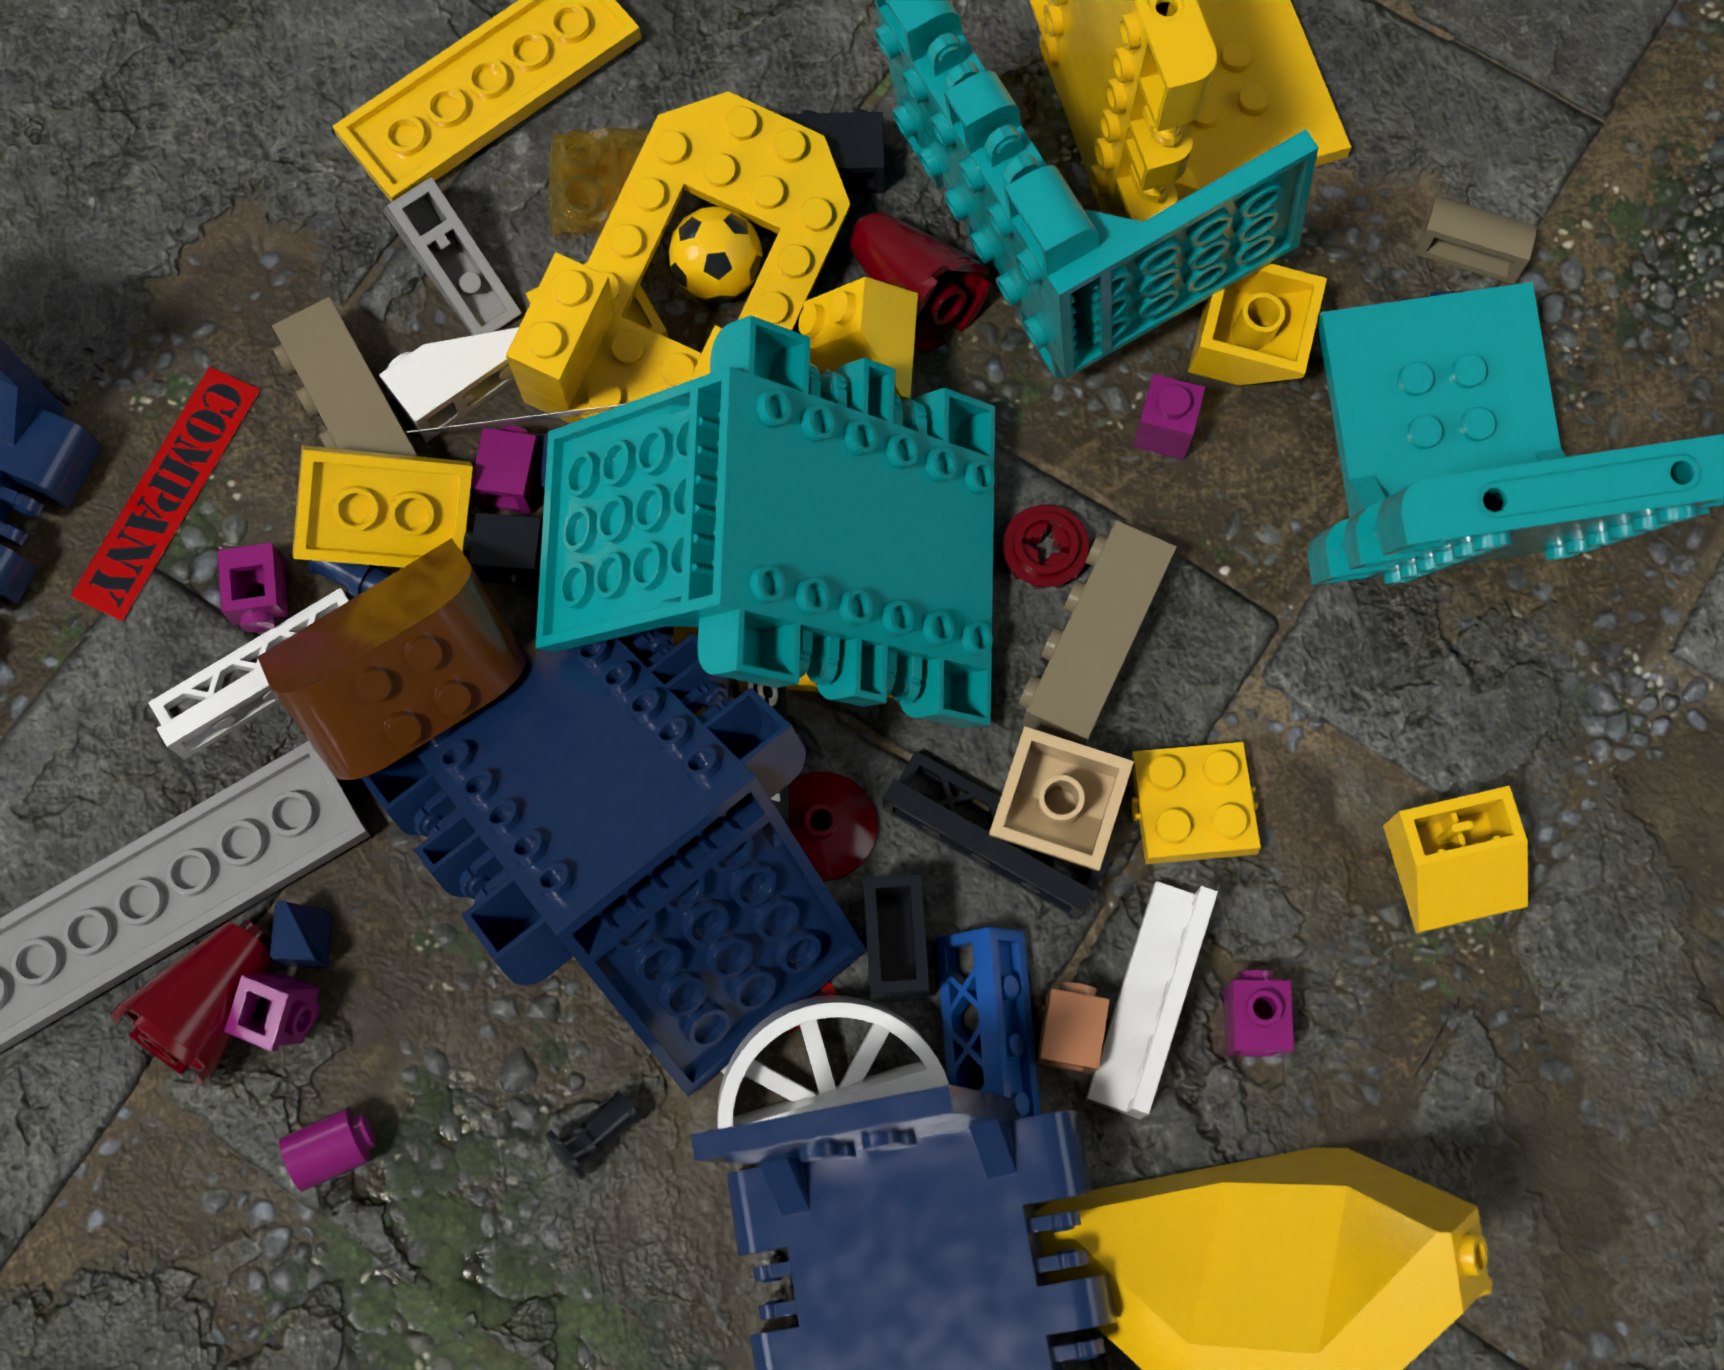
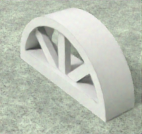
(854, 1085)

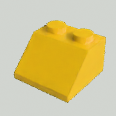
(863, 322)
(1259, 327)

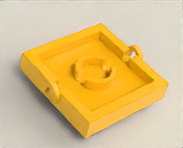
(1194, 803)

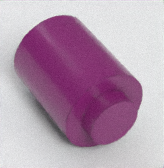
(327, 1148)

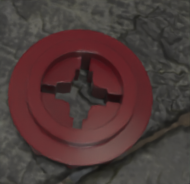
(1067, 536)

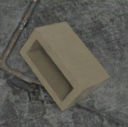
(1475, 239)

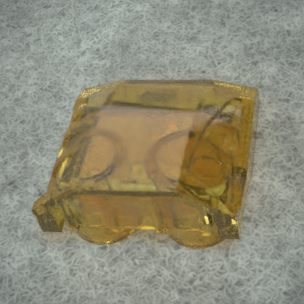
(591, 171)

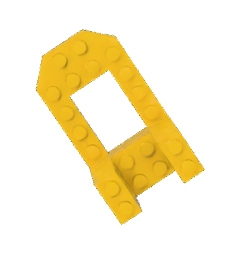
(728, 151)

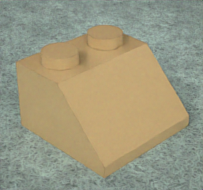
(1061, 798)

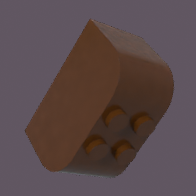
(396, 664)

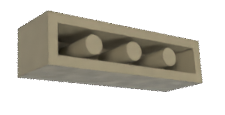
(337, 382)
(1098, 634)

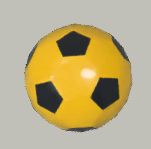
(715, 254)

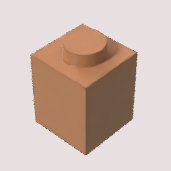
(1073, 1028)

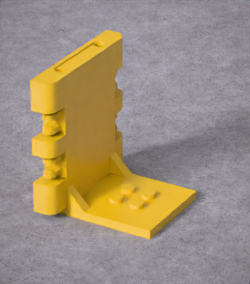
(1181, 92)

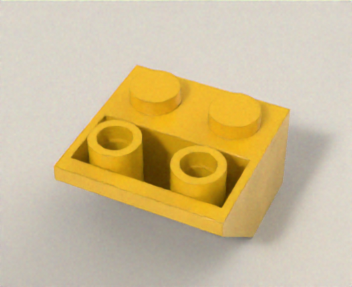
(1460, 858)

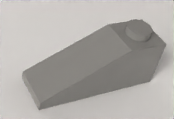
(451, 258)

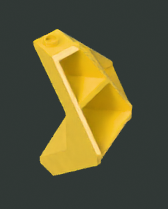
(1278, 1263)

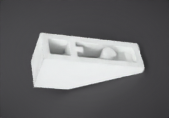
(449, 378)

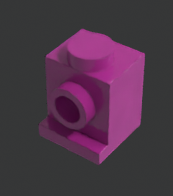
(245, 572)
(288, 1014)

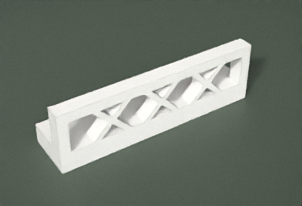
(238, 702)
(1151, 999)

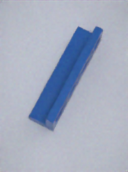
(1001, 995)

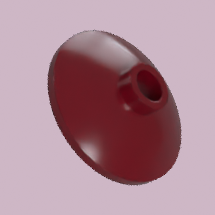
(853, 826)

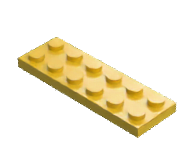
(482, 88)

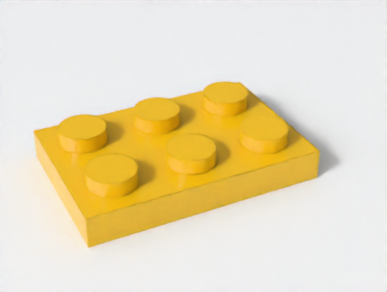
(378, 506)

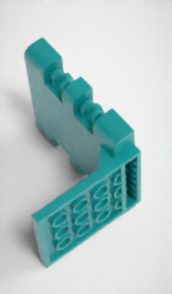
(1077, 273)
(1460, 448)
(787, 524)

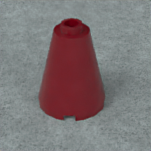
(946, 279)
(188, 1004)

